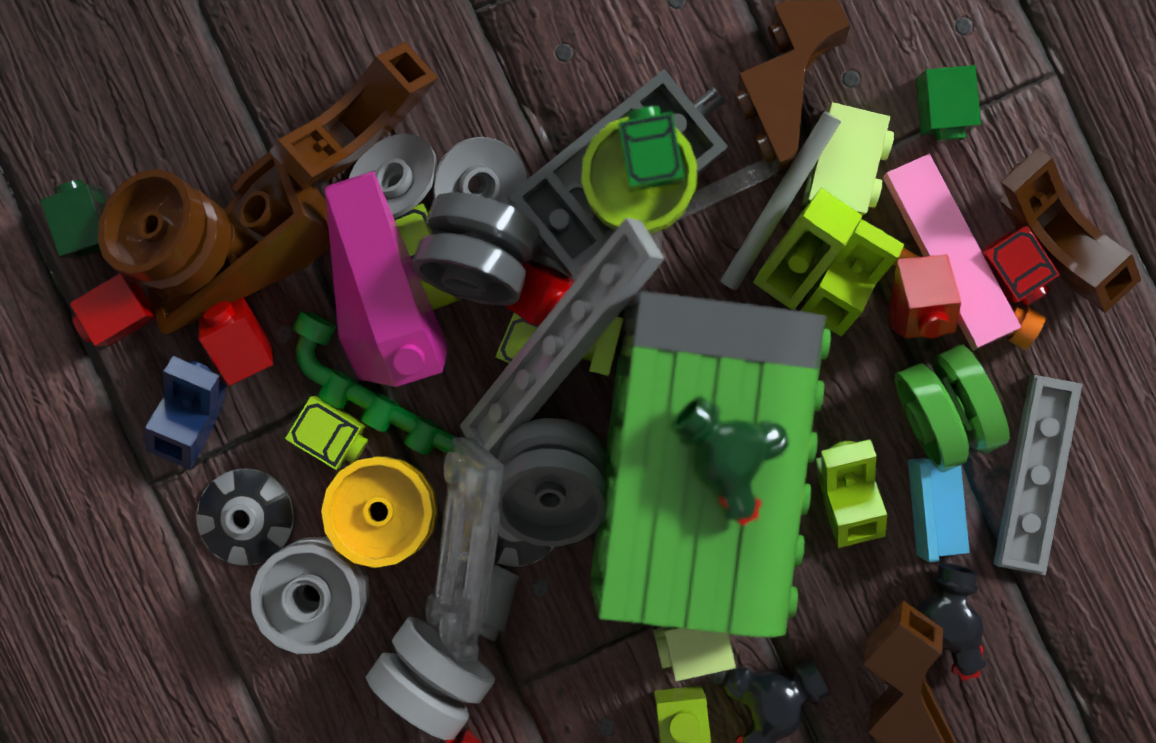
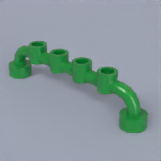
(341, 388)

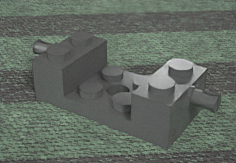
(556, 194)

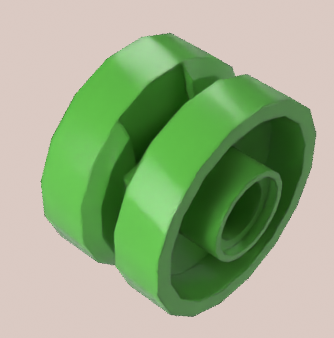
(952, 408)

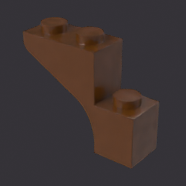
(774, 90)
(901, 656)

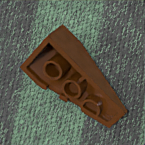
(273, 235)

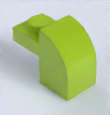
(852, 276)
(851, 492)

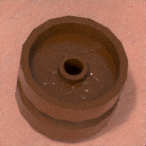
(164, 233)

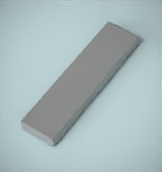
(1037, 474)

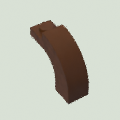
(358, 120)
(1078, 249)

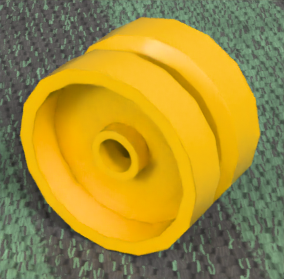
(349, 518)

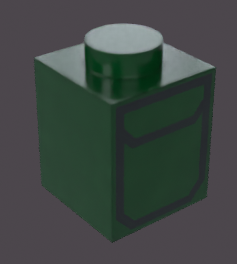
(74, 218)

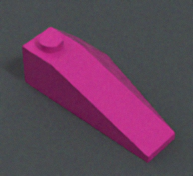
(378, 297)

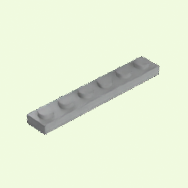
(565, 335)

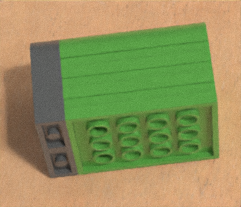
(664, 537)

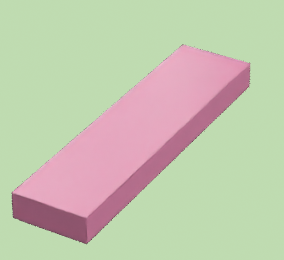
(943, 230)

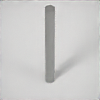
(780, 200)

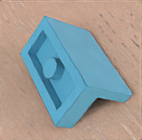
(937, 510)

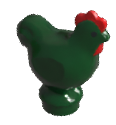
(729, 454)

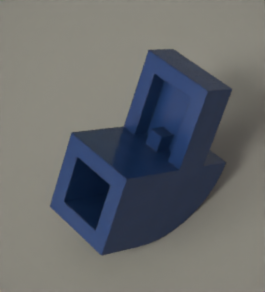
(185, 412)

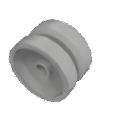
(286, 611)
(427, 681)

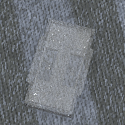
(466, 547)

